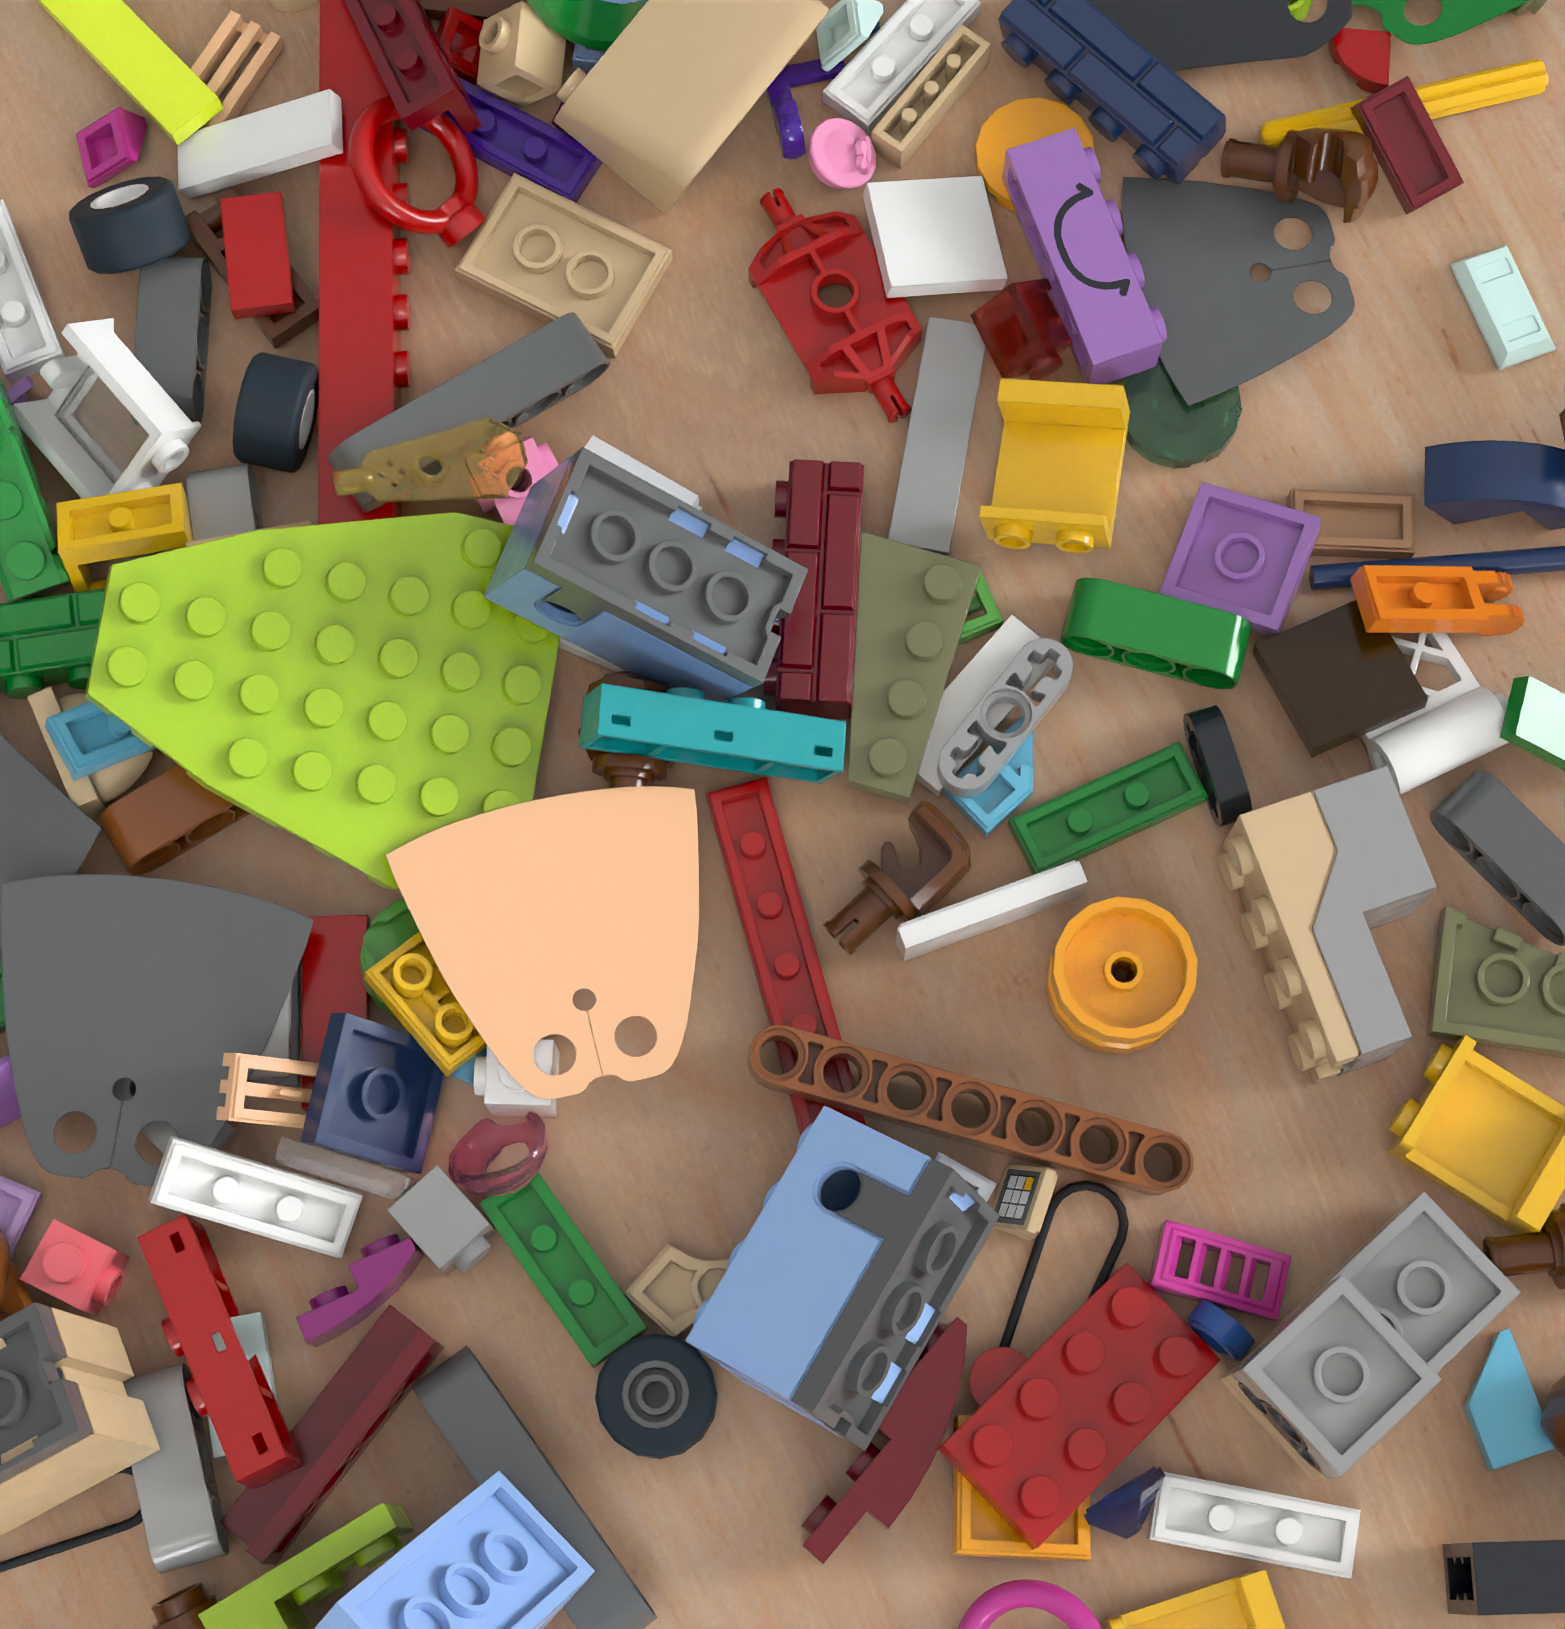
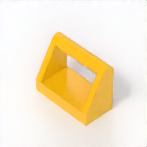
(120, 528)

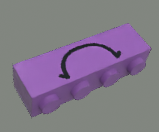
(1083, 257)

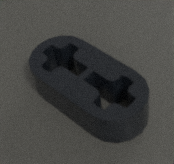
(1217, 764)

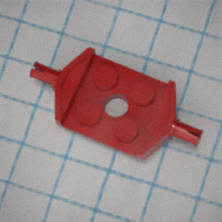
(839, 346)

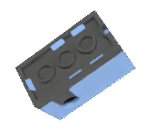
(844, 1276)

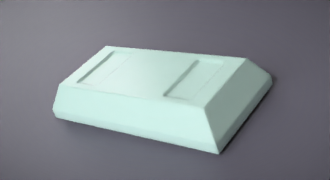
(1502, 307)

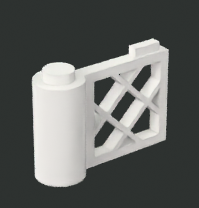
(1445, 734)

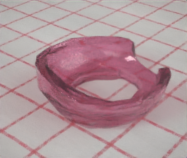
(484, 1143)

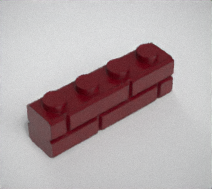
(819, 635)

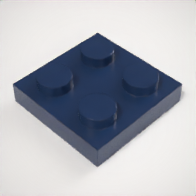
(373, 1095)

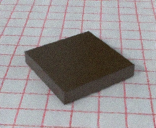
(1338, 678)

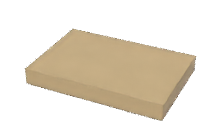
(564, 259)

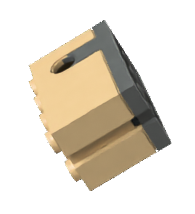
(63, 1411)

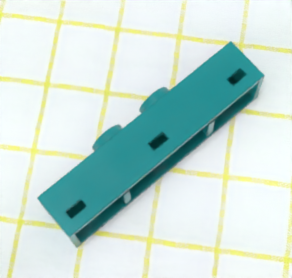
(734, 733)

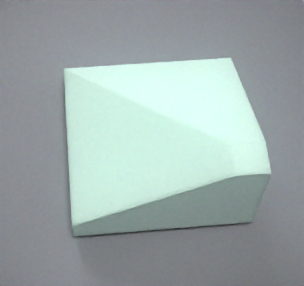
(845, 29)

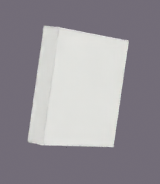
(934, 236)

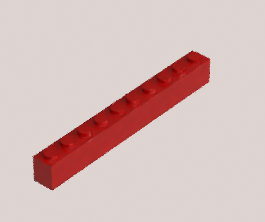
(357, 270)

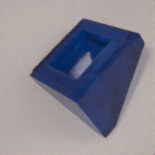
(1127, 1506)

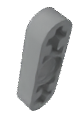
(1019, 672)

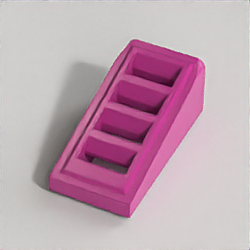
(1165, 1262)

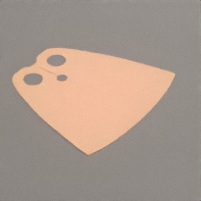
(560, 902)

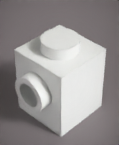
(504, 1095)

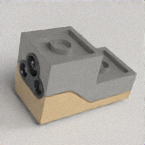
(1312, 889)
(1370, 1340)

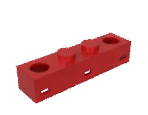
(224, 1381)

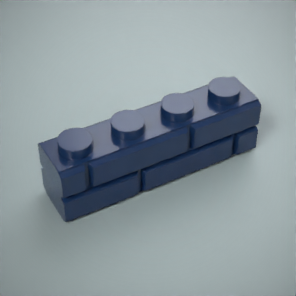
(1116, 81)

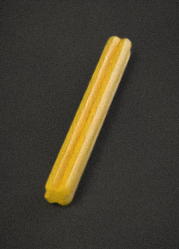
(1438, 97)

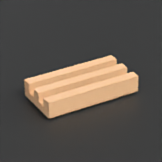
(217, 49)
(237, 1088)

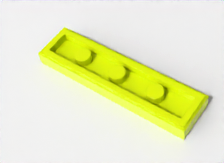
(138, 63)

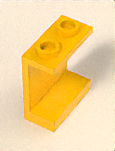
(1057, 465)

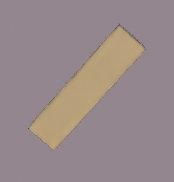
(930, 96)

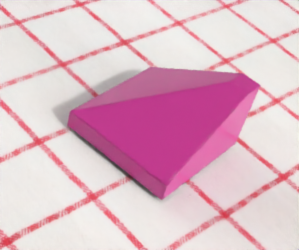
(111, 145)

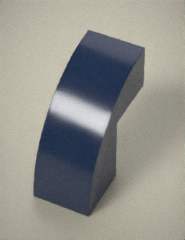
(1495, 479)

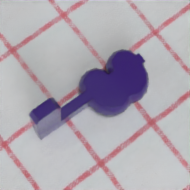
(785, 109)

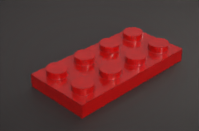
(1079, 1405)

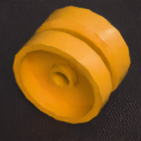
(1159, 979)

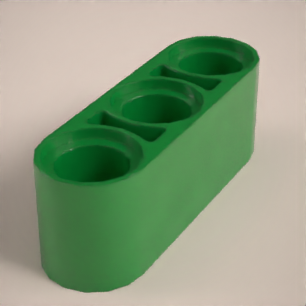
(1156, 633)

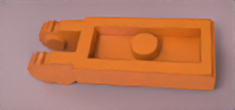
(1434, 600)

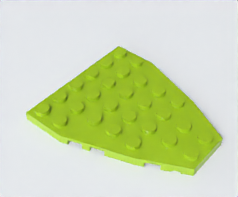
(333, 677)

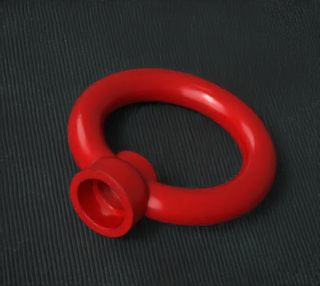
(450, 220)

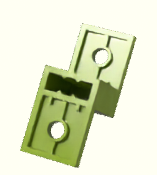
(312, 1574)

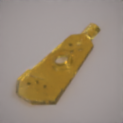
(460, 461)

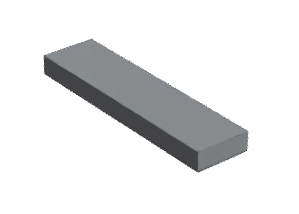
(938, 436)

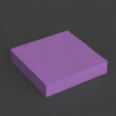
(1242, 556)

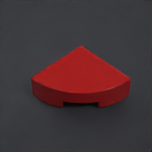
(1363, 56)

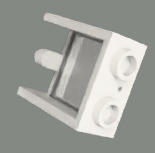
(106, 418)

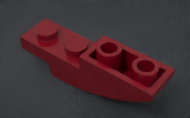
(913, 1432)

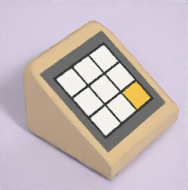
(1023, 1200)

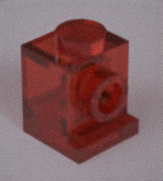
(1023, 330)

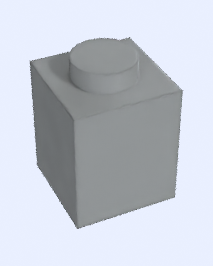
(443, 1223)

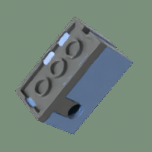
(645, 579)

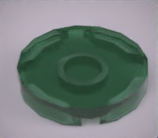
(1170, 430)

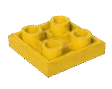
(425, 1005)

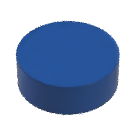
(1220, 1331)

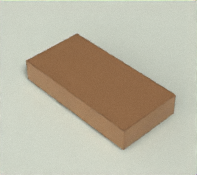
(1359, 522)

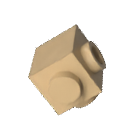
(520, 56)

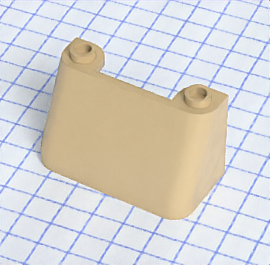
(681, 86)

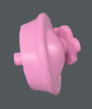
(841, 154)

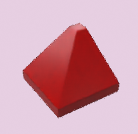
(460, 39)

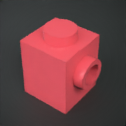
(76, 1268)

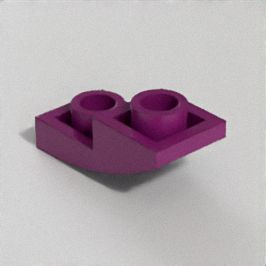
(378, 1276)

